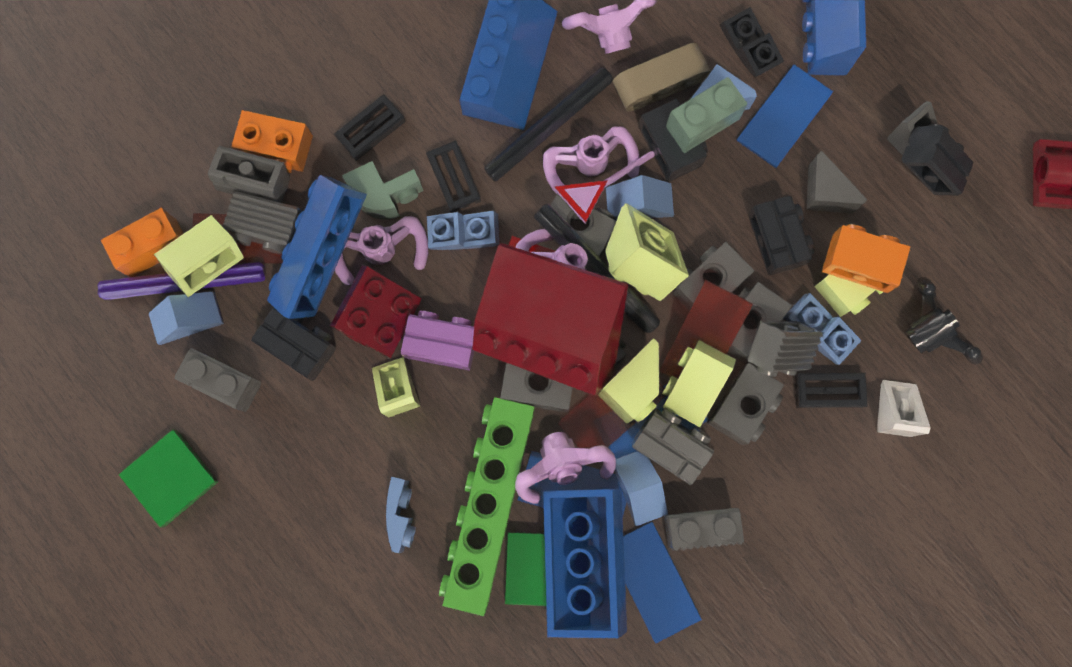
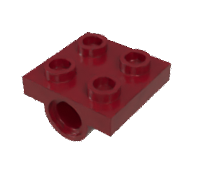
(1052, 174)
(375, 311)

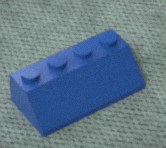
(833, 35)
(507, 61)
(315, 248)
(584, 563)

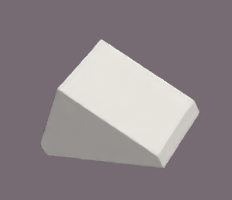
(901, 410)

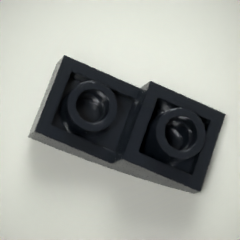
(750, 43)

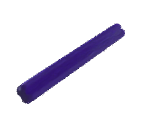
(164, 284)

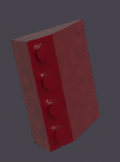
(551, 319)

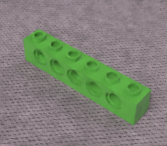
(475, 596)

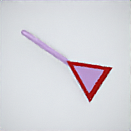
(584, 196)

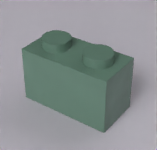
(706, 114)

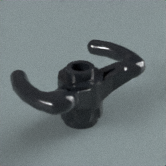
(938, 327)

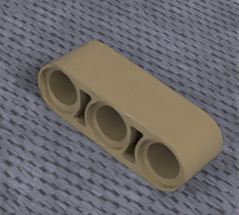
(661, 77)

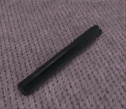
(548, 124)
(564, 235)

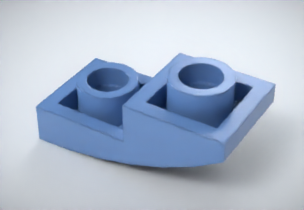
(461, 231)
(837, 337)
(399, 526)

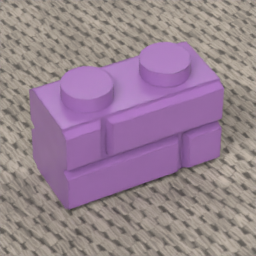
(439, 340)

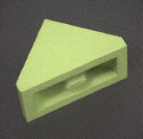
(394, 388)

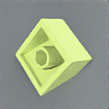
(645, 254)
(635, 386)

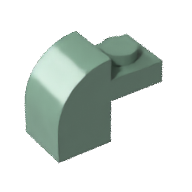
(383, 196)

